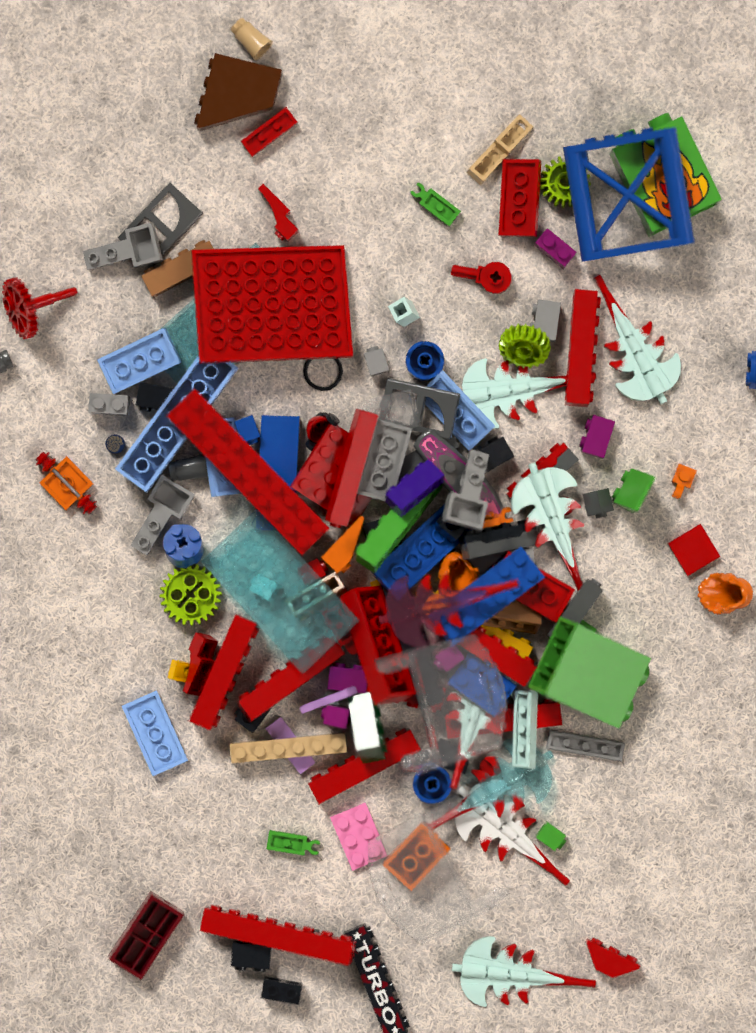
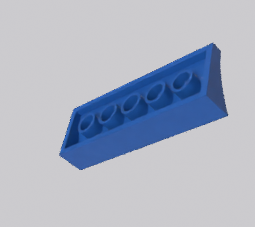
(280, 445)

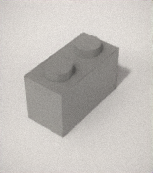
(546, 317)
(109, 404)

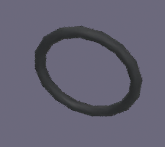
(318, 387)

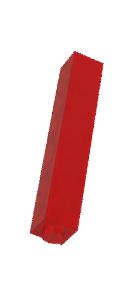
(351, 468)

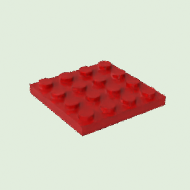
(320, 472)

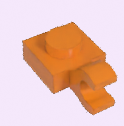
(683, 478)
(494, 519)

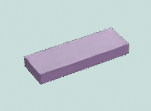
(328, 699)
(281, 730)

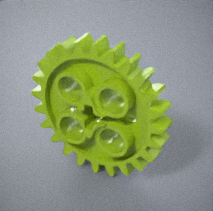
(177, 583)

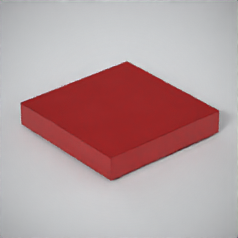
(693, 549)

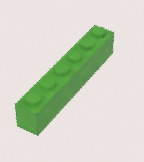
(389, 533)

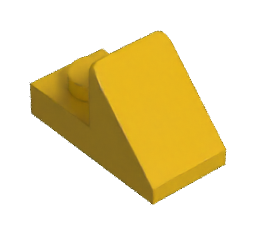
(178, 670)

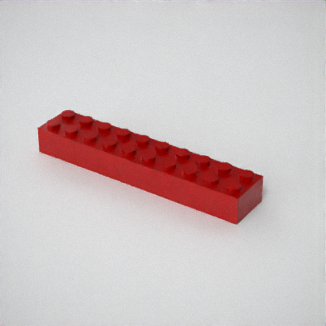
(247, 471)

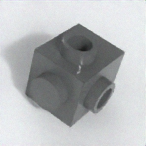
(598, 503)

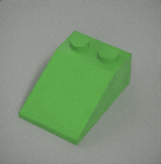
(633, 490)

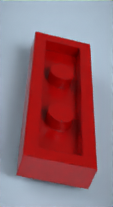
(269, 132)

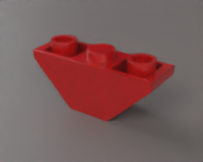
(609, 960)

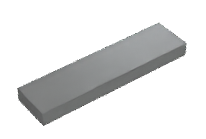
(585, 745)

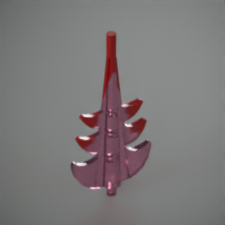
(409, 612)

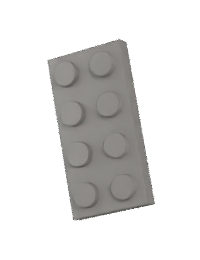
(384, 459)

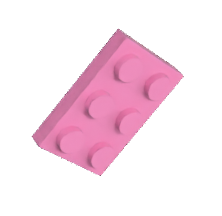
(354, 831)

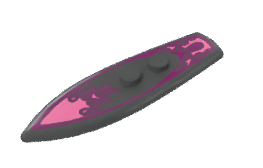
(452, 464)

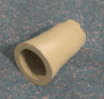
(251, 38)

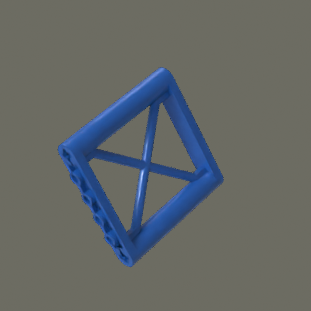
(665, 146)

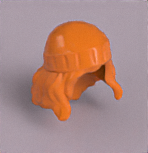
(460, 571)
(724, 593)

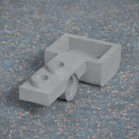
(140, 246)
(168, 500)
(466, 508)

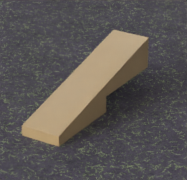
(499, 150)

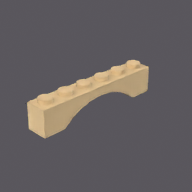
(288, 747)

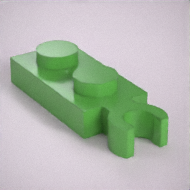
(436, 205)
(290, 843)

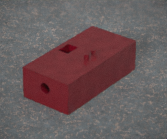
(133, 948)

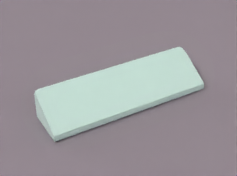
(524, 729)

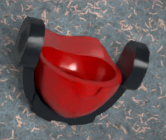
(317, 426)

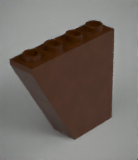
(236, 91)

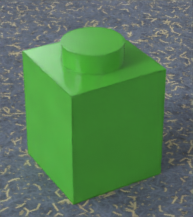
(551, 836)

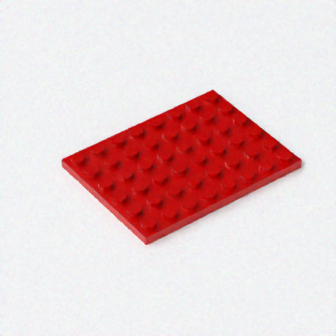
(271, 304)

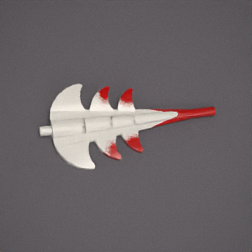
(503, 827)

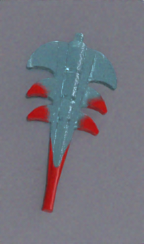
(508, 781)

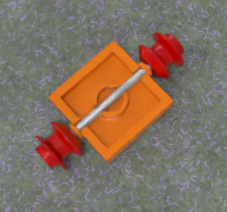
(66, 483)

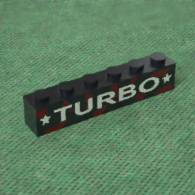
(375, 981)

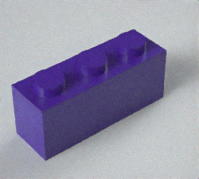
(414, 487)

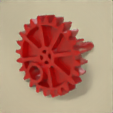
(23, 308)

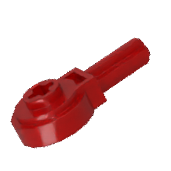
(483, 276)

